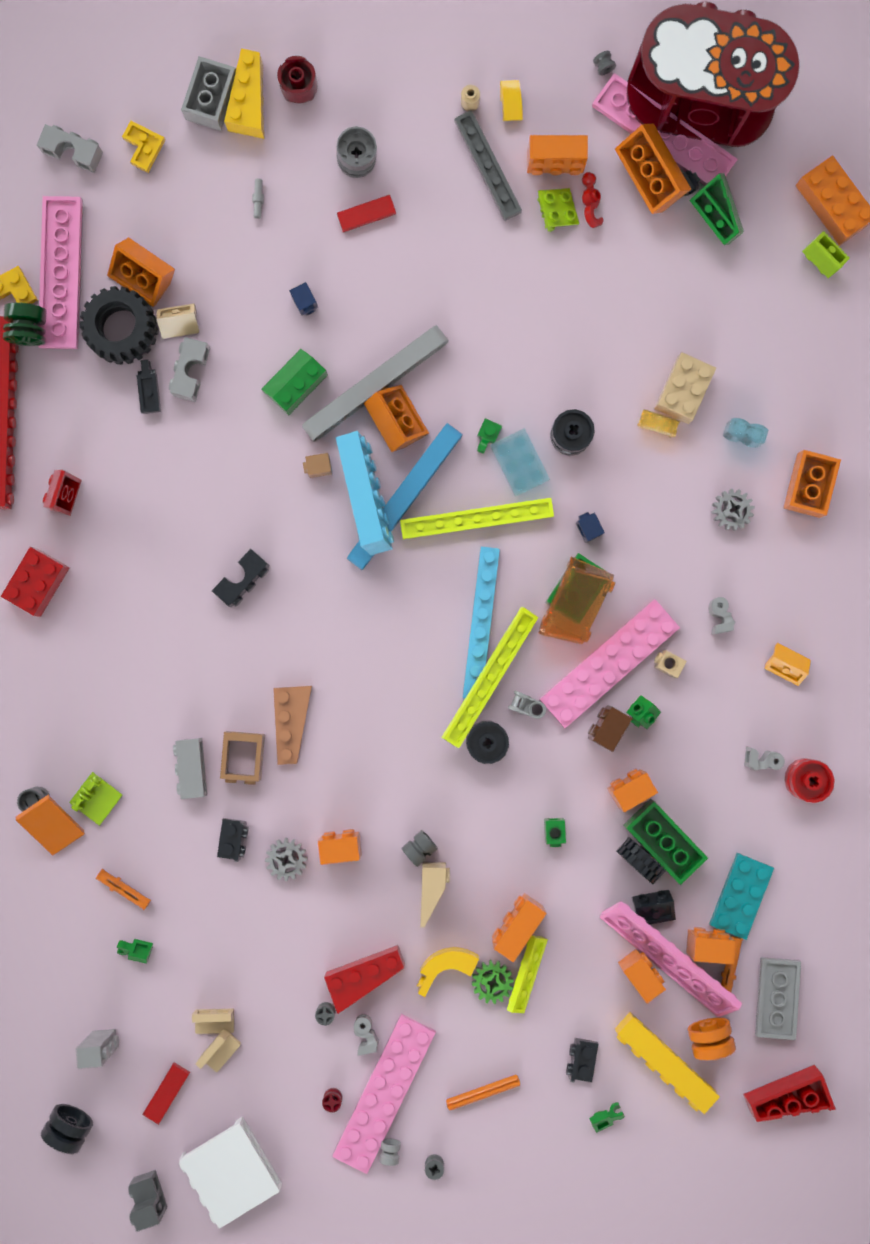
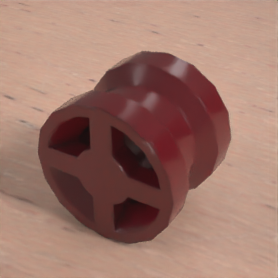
(332, 1105)

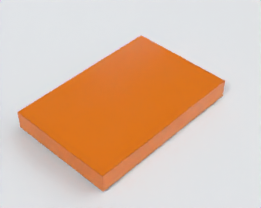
(50, 825)

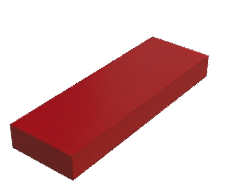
(366, 213)
(166, 1093)

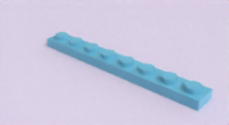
(481, 616)

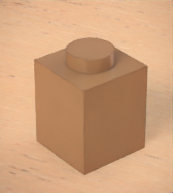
(317, 465)

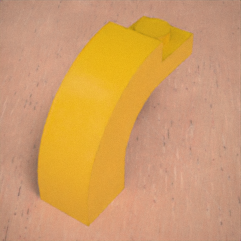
(444, 959)

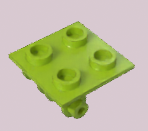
(557, 208)
(95, 798)

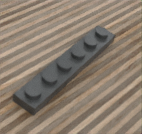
(488, 165)

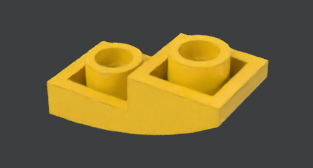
(511, 100)

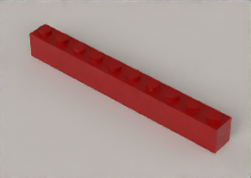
(8, 404)

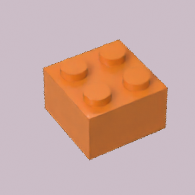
(632, 789)
(339, 847)
(710, 946)
(639, 972)

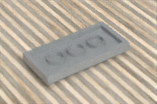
(778, 998)

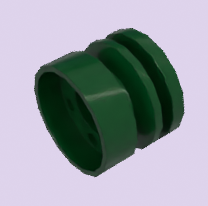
(24, 324)

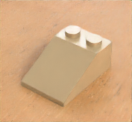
(434, 881)

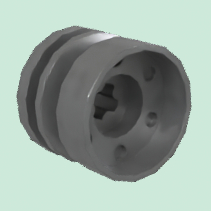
(356, 141)

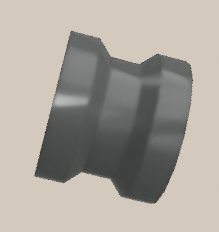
(604, 63)
(322, 1016)
(434, 1161)

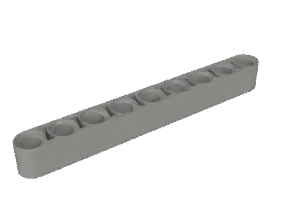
(378, 380)

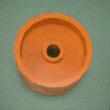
(711, 1038)

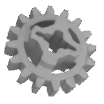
(736, 516)
(279, 857)

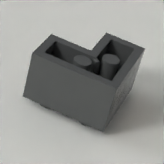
(148, 1201)

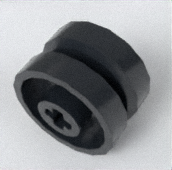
(574, 421)
(487, 753)
(66, 1129)

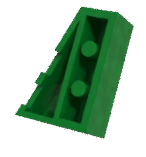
(718, 209)

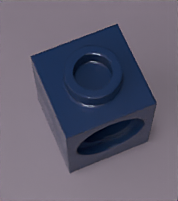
(304, 299)
(589, 526)

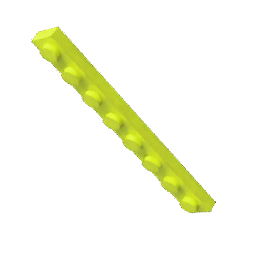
(477, 518)
(489, 677)

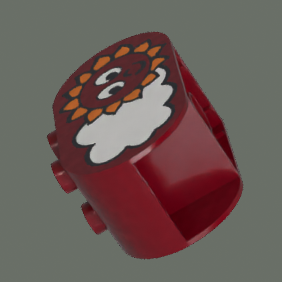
(713, 73)

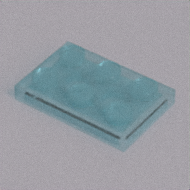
(520, 462)

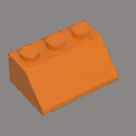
(140, 271)
(396, 417)

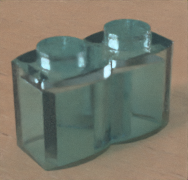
(749, 434)

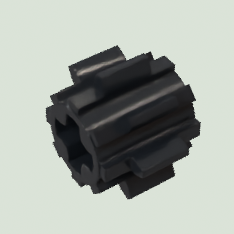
(692, 180)

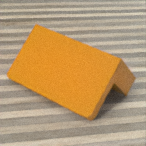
(788, 664)

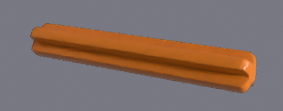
(483, 1092)

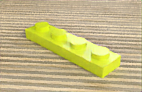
(527, 974)

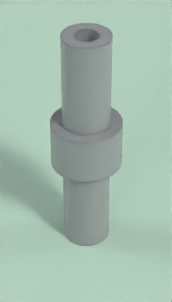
(258, 198)

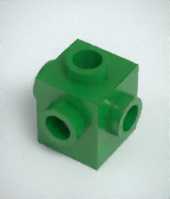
(643, 712)

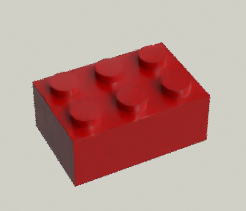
(35, 582)

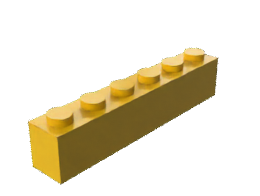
(667, 1063)

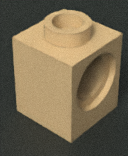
(678, 663)

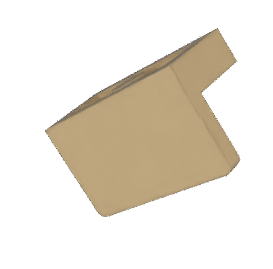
(177, 321)
(213, 1020)
(219, 1051)

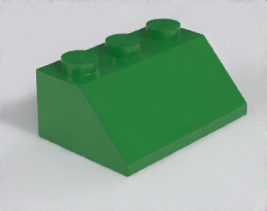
(295, 381)

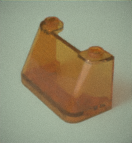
(576, 602)

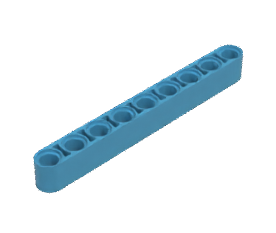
(412, 486)

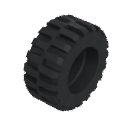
(105, 305)

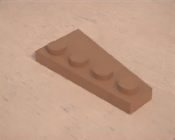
(290, 717)

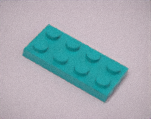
(741, 896)

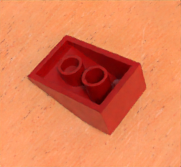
(61, 492)

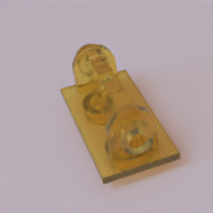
(658, 423)

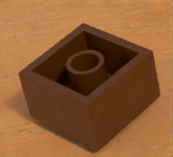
(609, 727)

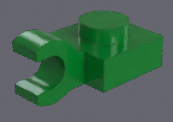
(488, 433)
(136, 951)
(604, 1119)

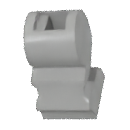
(718, 608)
(769, 759)
(363, 1029)

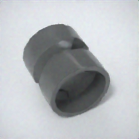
(30, 797)
(419, 848)

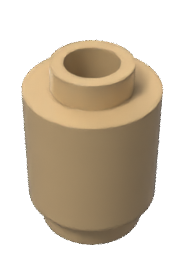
(470, 98)

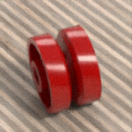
(812, 790)

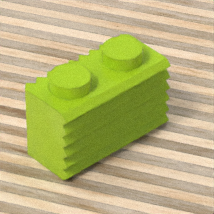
(825, 255)

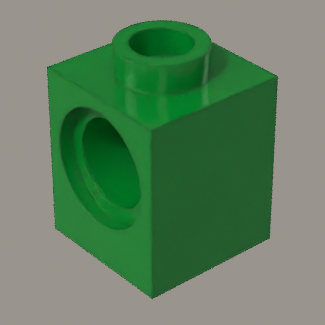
(549, 824)

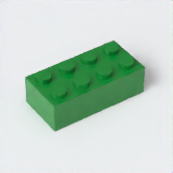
(665, 841)

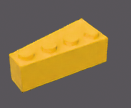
(246, 99)

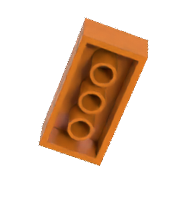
(652, 168)
(835, 200)

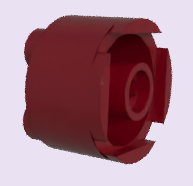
(297, 79)

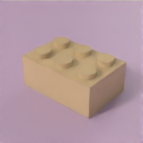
(685, 388)

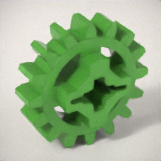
(500, 984)

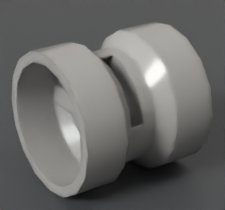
(390, 1152)

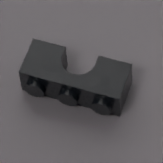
(254, 568)

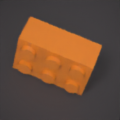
(557, 154)
(812, 483)
(518, 927)

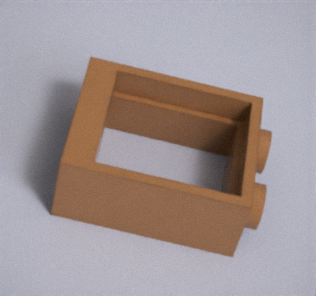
(246, 737)

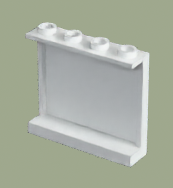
(230, 1173)

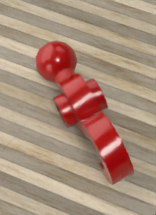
(591, 199)

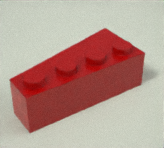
(360, 977)
(790, 1095)

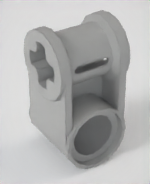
(526, 705)

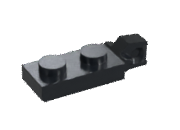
(148, 389)

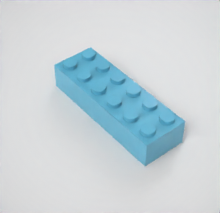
(364, 493)

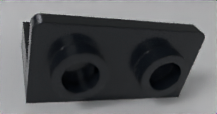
(232, 839)
(655, 906)
(582, 1060)

